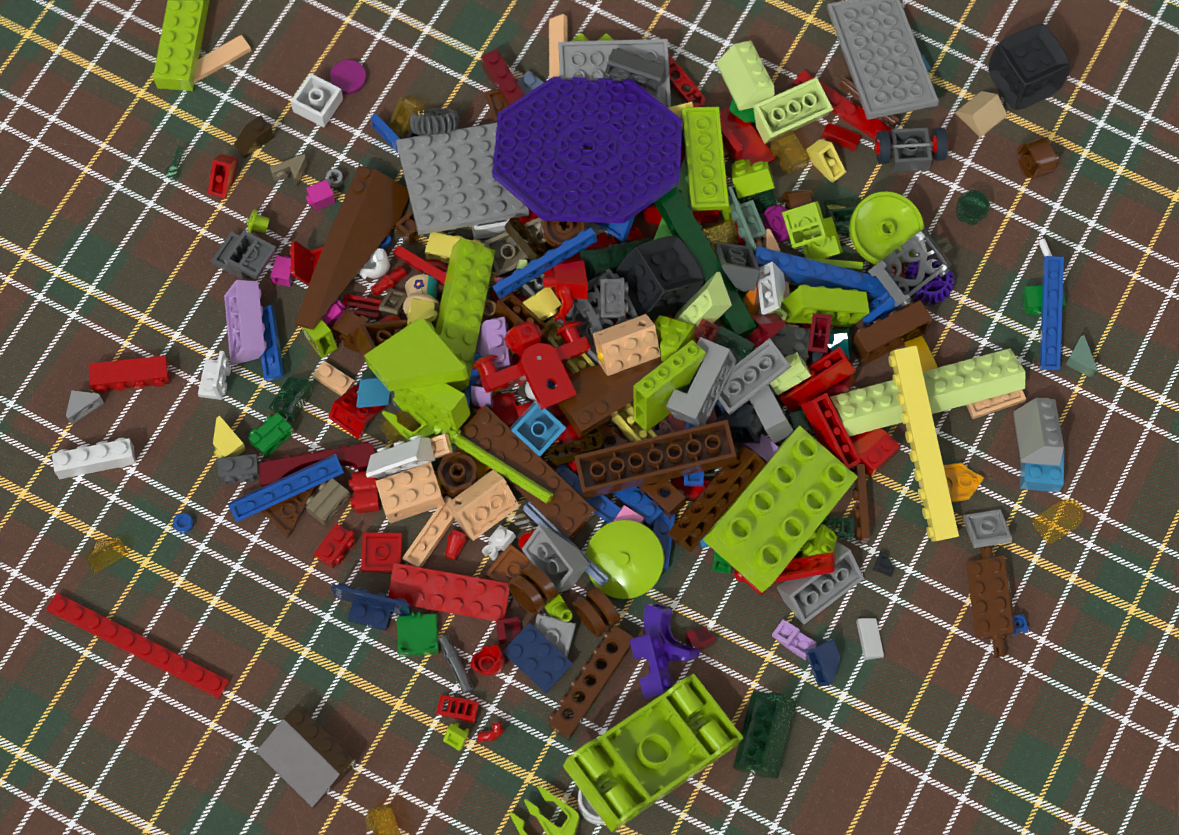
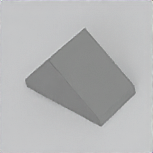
(81, 405)

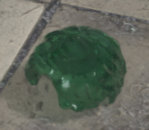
(972, 207)

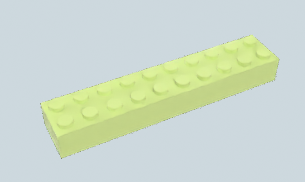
(946, 389)

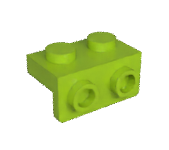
(820, 542)

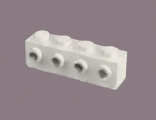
(93, 458)

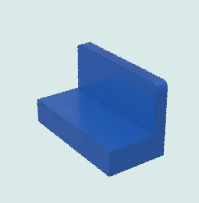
(880, 307)

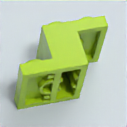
(812, 232)

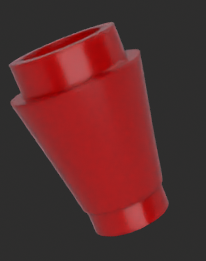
(455, 543)

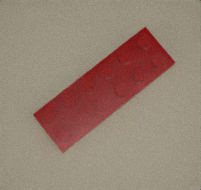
(449, 592)

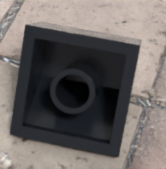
(743, 424)

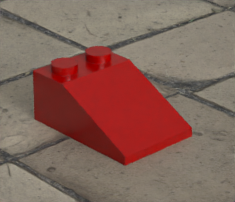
(874, 449)

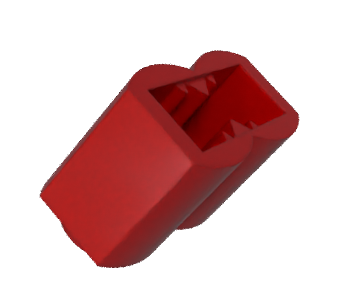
(365, 493)

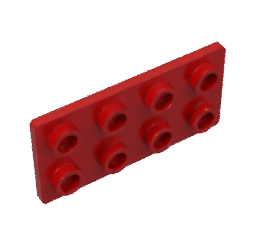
(742, 139)

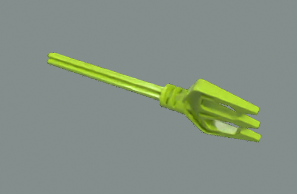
(434, 428)
(568, 828)

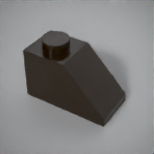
(253, 136)

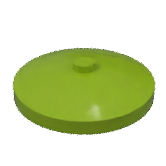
(883, 225)
(628, 556)

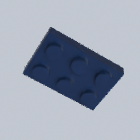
(537, 657)

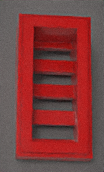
(459, 701)

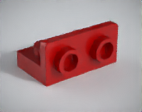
(335, 545)

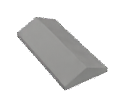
(753, 375)

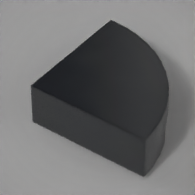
(883, 564)

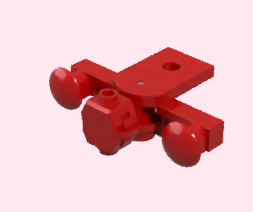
(537, 362)

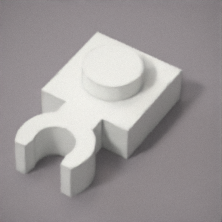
(498, 540)

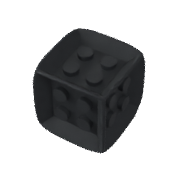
(1029, 66)
(660, 276)

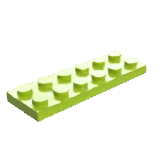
(705, 158)

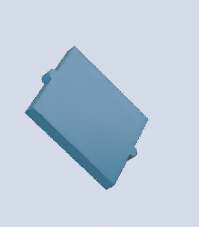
(372, 393)

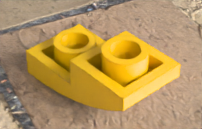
(925, 355)

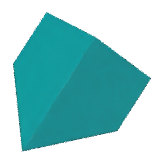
(842, 339)

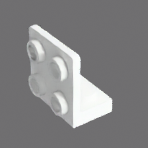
(213, 378)

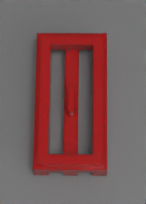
(358, 299)

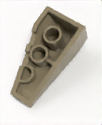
(508, 252)

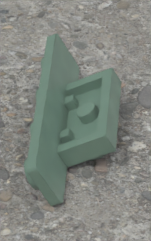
(747, 218)

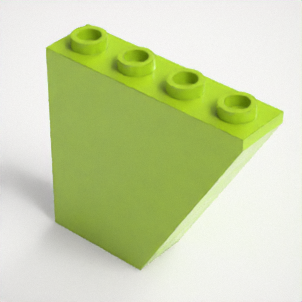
(415, 359)
(656, 388)

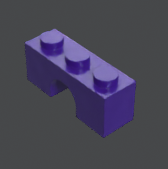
(652, 650)

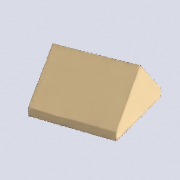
(982, 112)

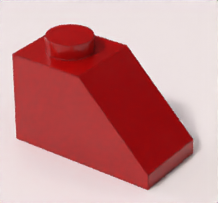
(222, 175)

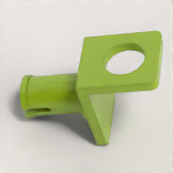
(558, 609)

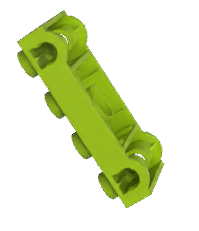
(780, 509)
(652, 752)

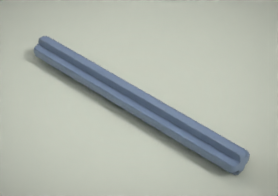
(596, 573)

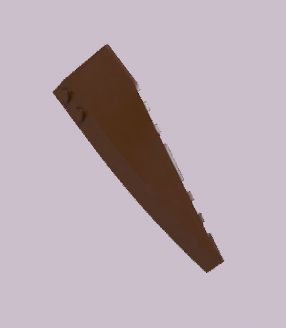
(362, 223)
(602, 396)

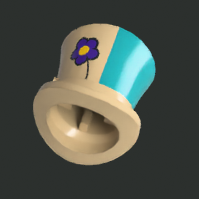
(422, 288)

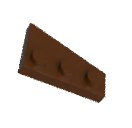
(287, 513)

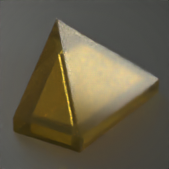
(105, 553)

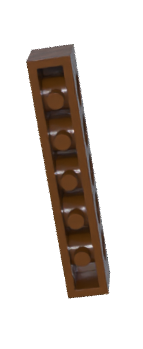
(716, 499)
(669, 504)
(567, 727)

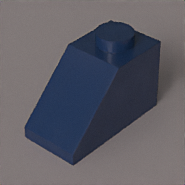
(823, 661)

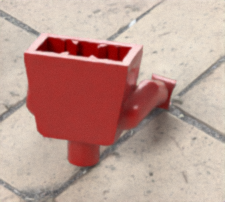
(568, 284)

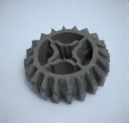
(434, 121)

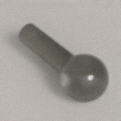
(523, 521)

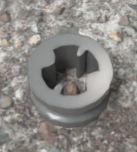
(334, 172)

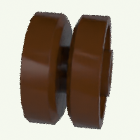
(553, 234)
(532, 589)
(596, 611)

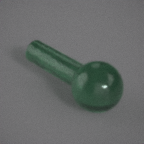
(172, 172)

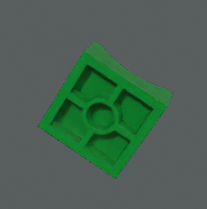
(417, 635)

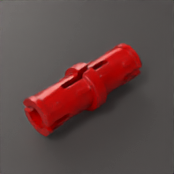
(388, 281)

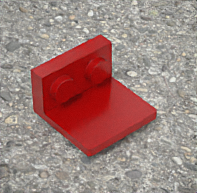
(349, 416)

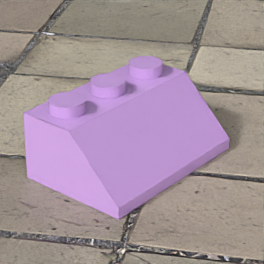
(492, 342)

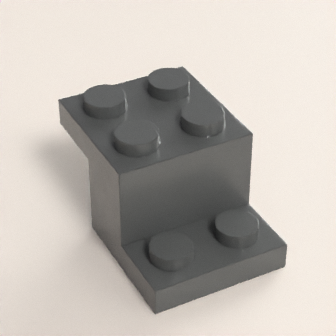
(244, 255)

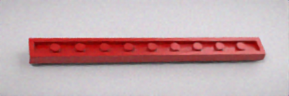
(138, 646)

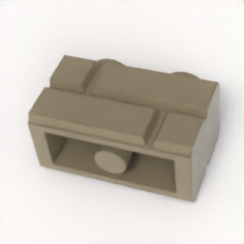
(327, 501)

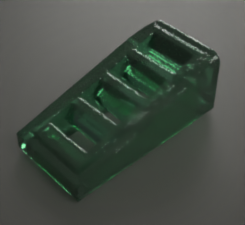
(841, 521)

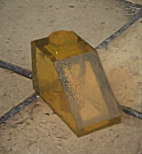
(401, 117)

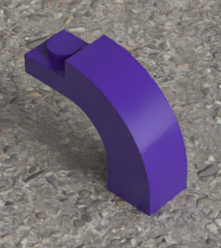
(657, 620)

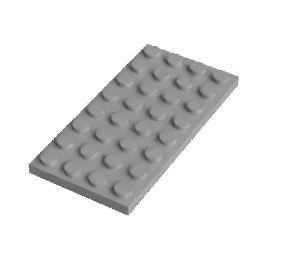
(882, 56)

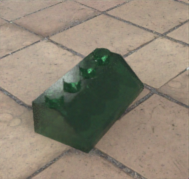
(608, 256)
(765, 734)

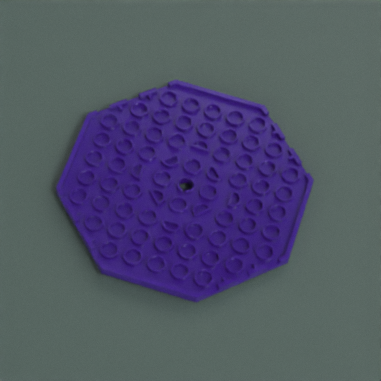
(630, 160)

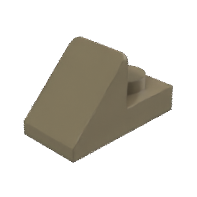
(294, 167)
(392, 303)

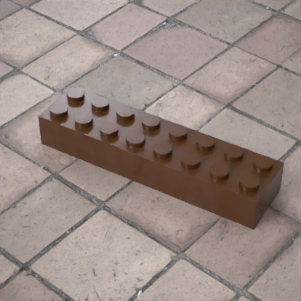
(655, 459)
(567, 507)

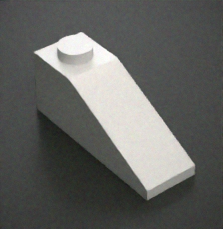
(771, 287)

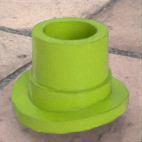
(257, 222)

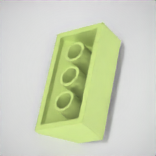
(745, 75)
(791, 110)
(707, 303)

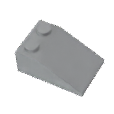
(555, 558)

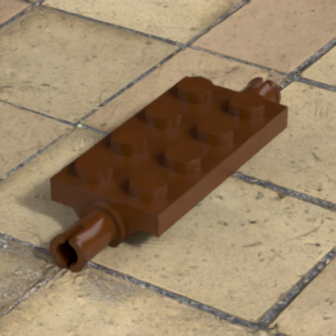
(991, 599)

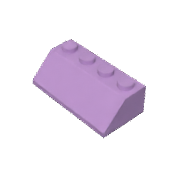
(244, 321)

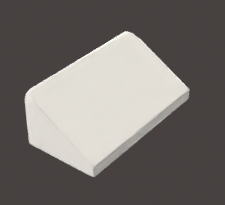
(870, 638)

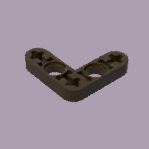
(519, 232)
(585, 444)

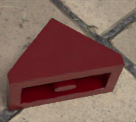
(819, 333)

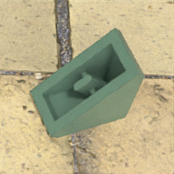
(1082, 359)

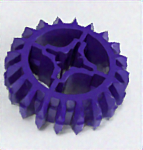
(944, 284)

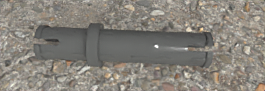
(455, 663)

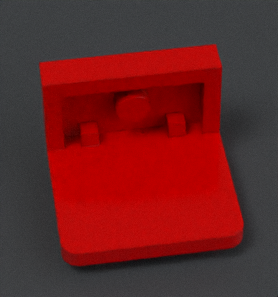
(303, 262)

